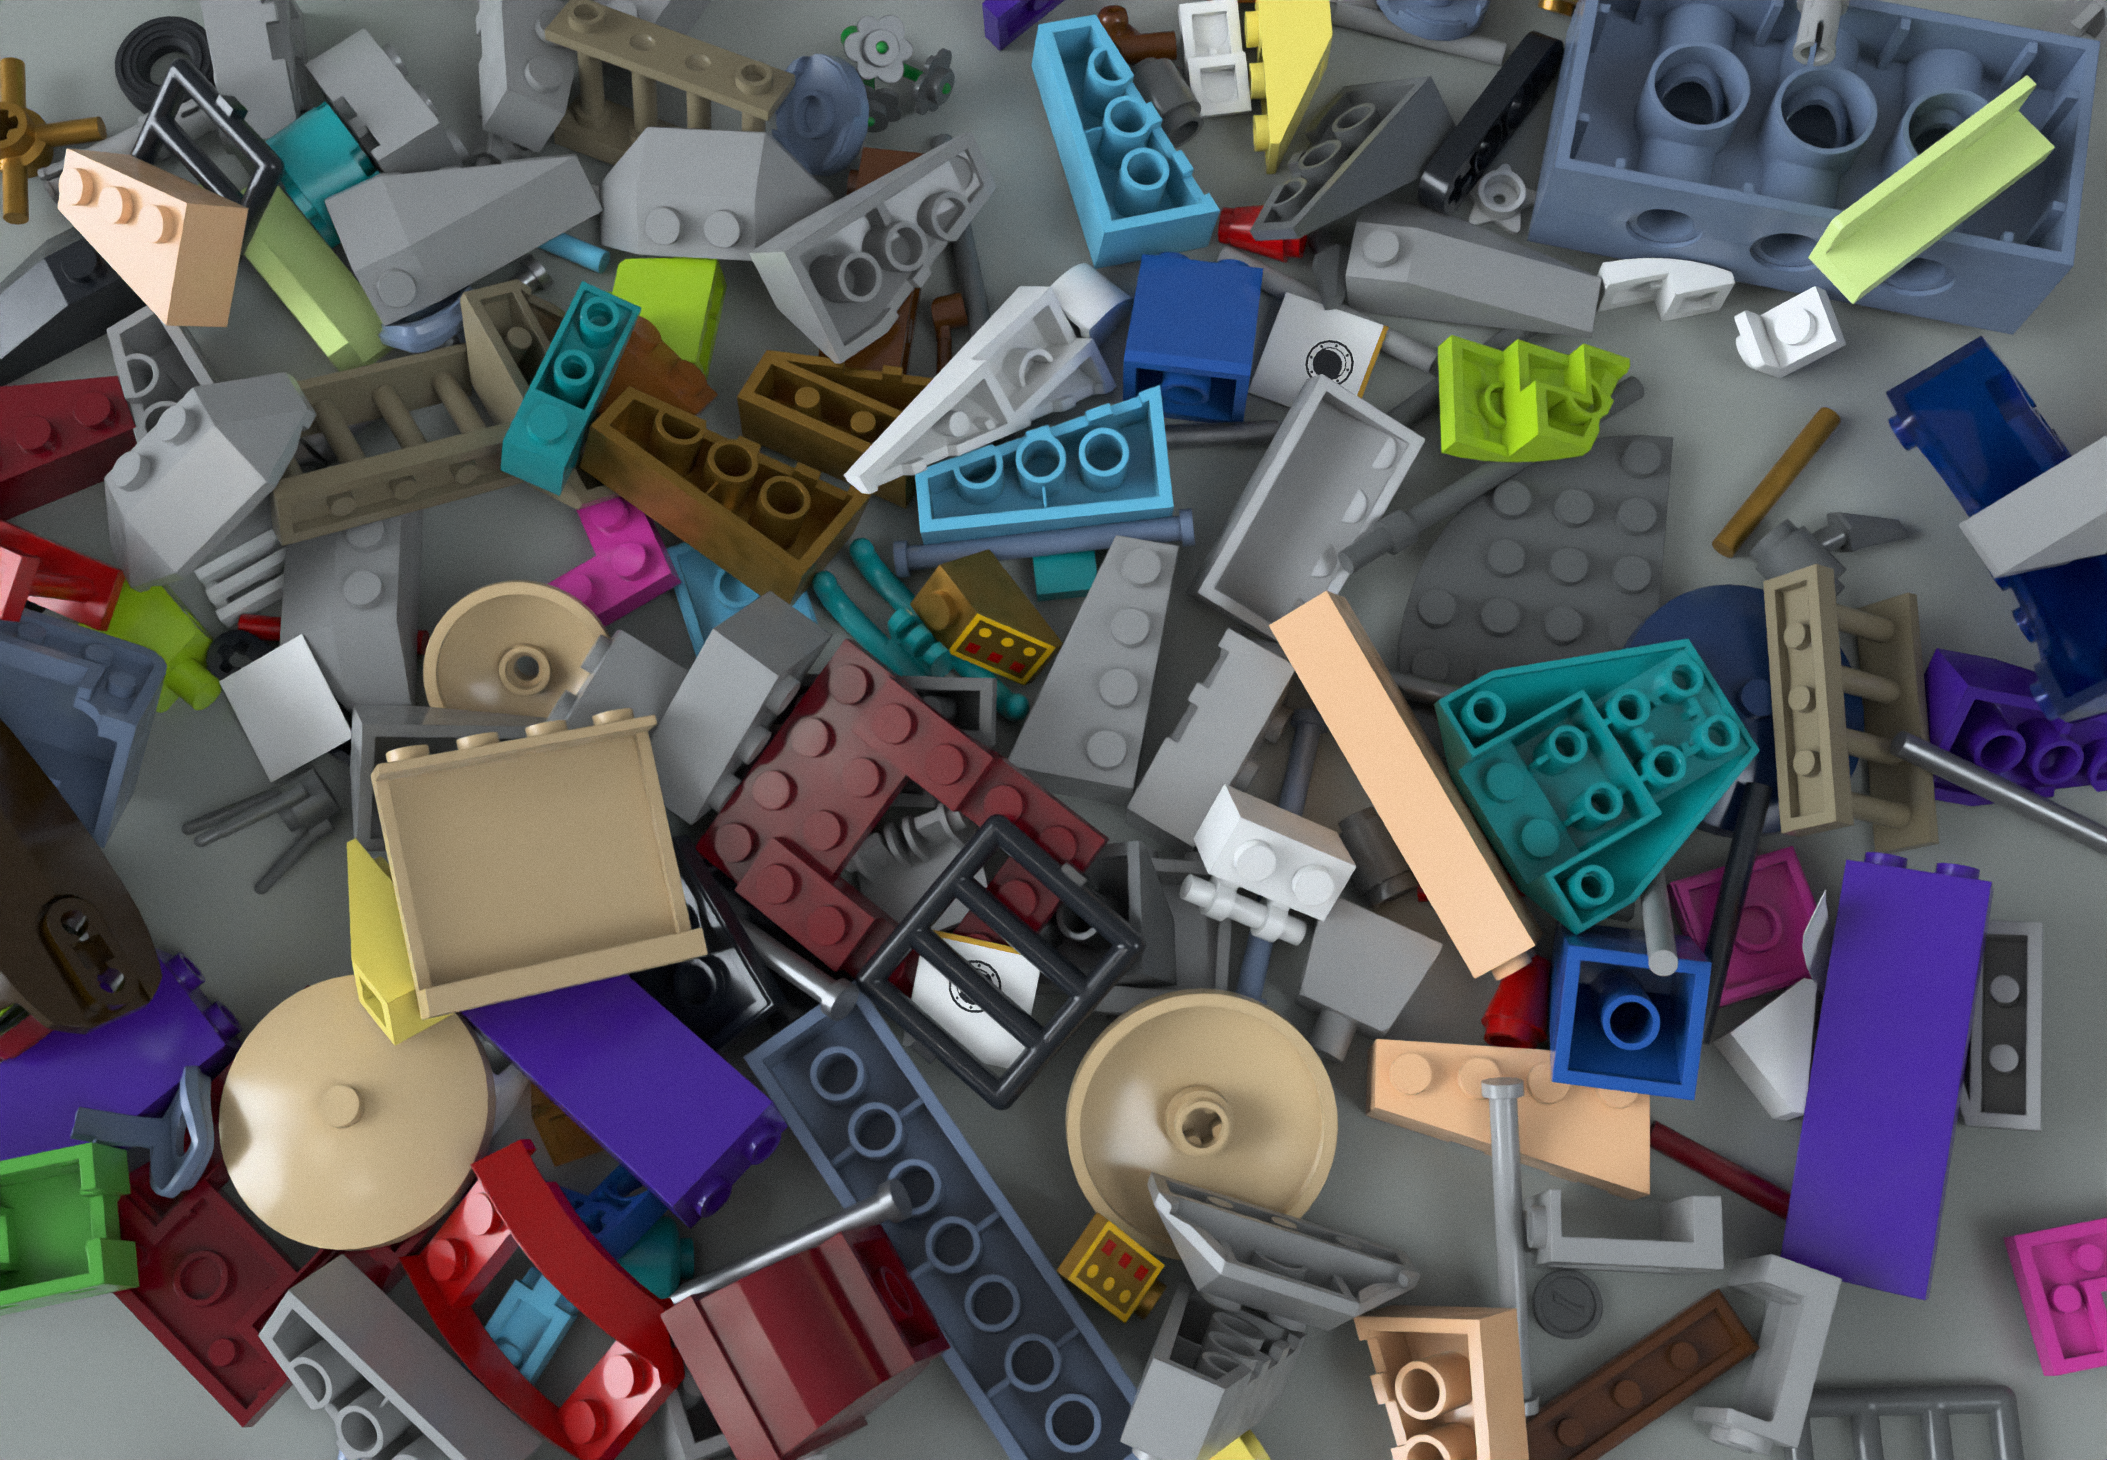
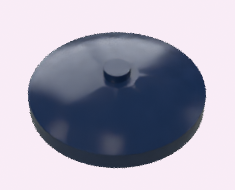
(1731, 639)

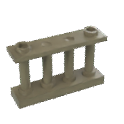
(652, 54)
(396, 481)
(1811, 718)

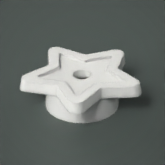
(1509, 187)

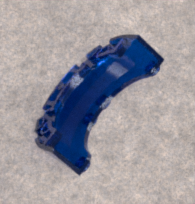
(1985, 443)

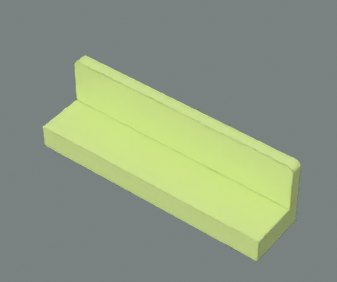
(1931, 195)
(315, 285)

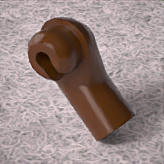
(1132, 44)

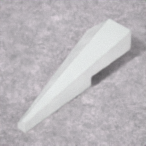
(999, 382)

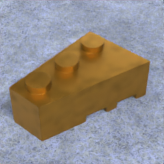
(826, 412)

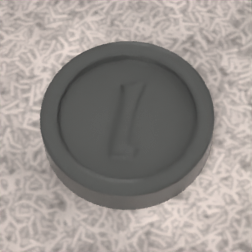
(1567, 1304)

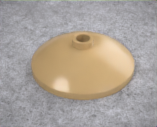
(484, 634)

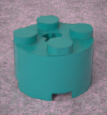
(320, 162)

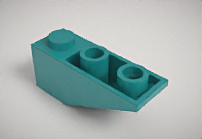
(568, 389)

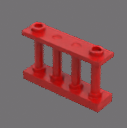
(55, 579)

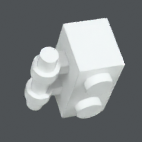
(1271, 855)

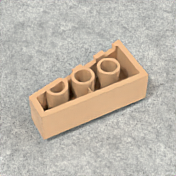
(1563, 1128)
(1448, 1380)

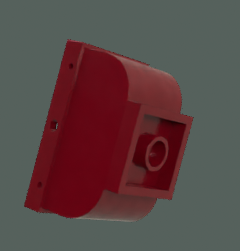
(807, 1345)

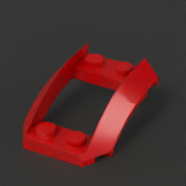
(515, 1209)

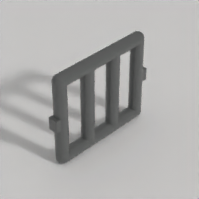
(1930, 1403)

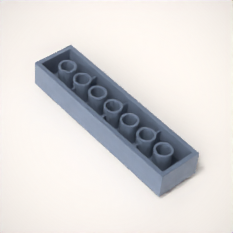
(1005, 1311)

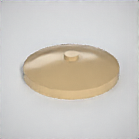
(1203, 1095)
(344, 1130)

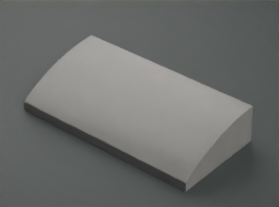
(1305, 503)

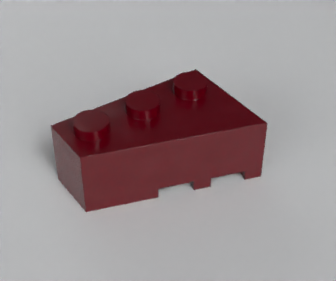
(59, 439)

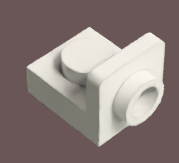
(1789, 334)

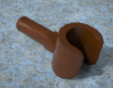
(947, 314)

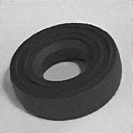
(148, 44)

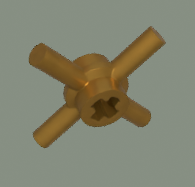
(29, 141)

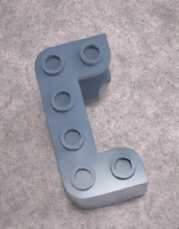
(80, 710)

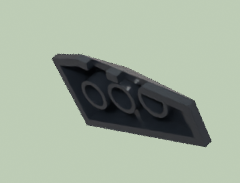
(58, 304)

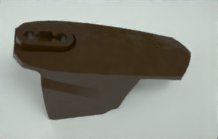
(55, 878)

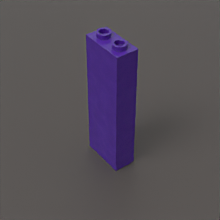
(116, 1068)
(1888, 1073)
(639, 1088)

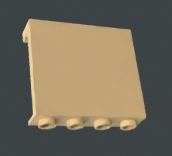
(532, 862)

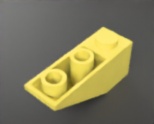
(1292, 57)
(380, 948)

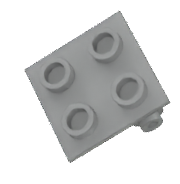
(907, 860)

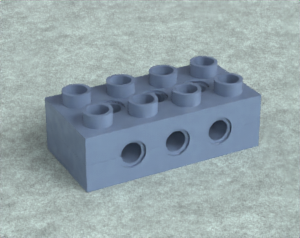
(1719, 149)

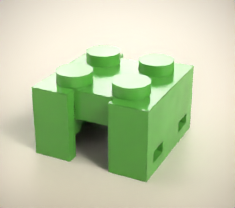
(63, 1227)

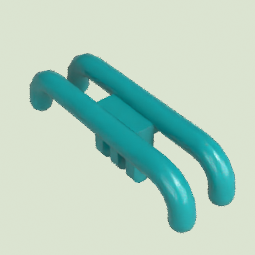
(912, 645)

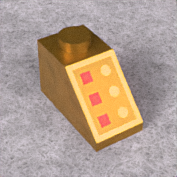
(986, 618)
(1113, 1271)

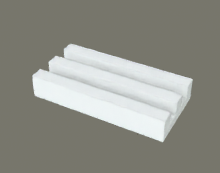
(241, 568)

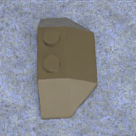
(505, 345)

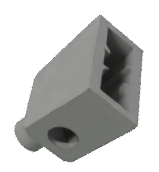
(1359, 976)

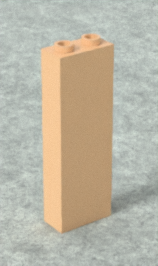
(1409, 786)

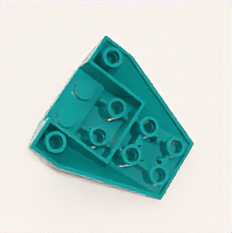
(1593, 769)

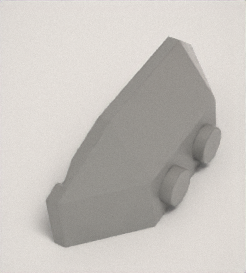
(704, 194)
(201, 474)
(359, 608)
(1276, 1260)

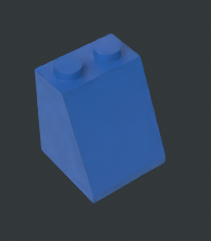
(1193, 336)
(1619, 1020)

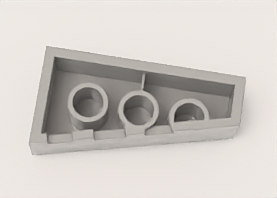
(1098, 696)

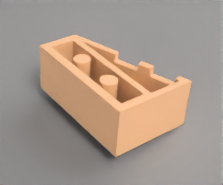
(158, 233)

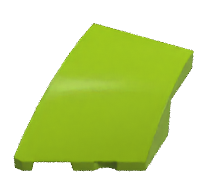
(1523, 399)

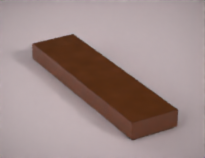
(1640, 1382)

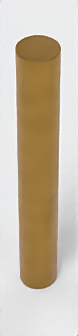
(1776, 482)

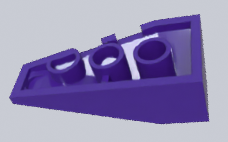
(1991, 719)

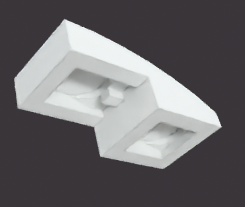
(1215, 57)
(1675, 285)

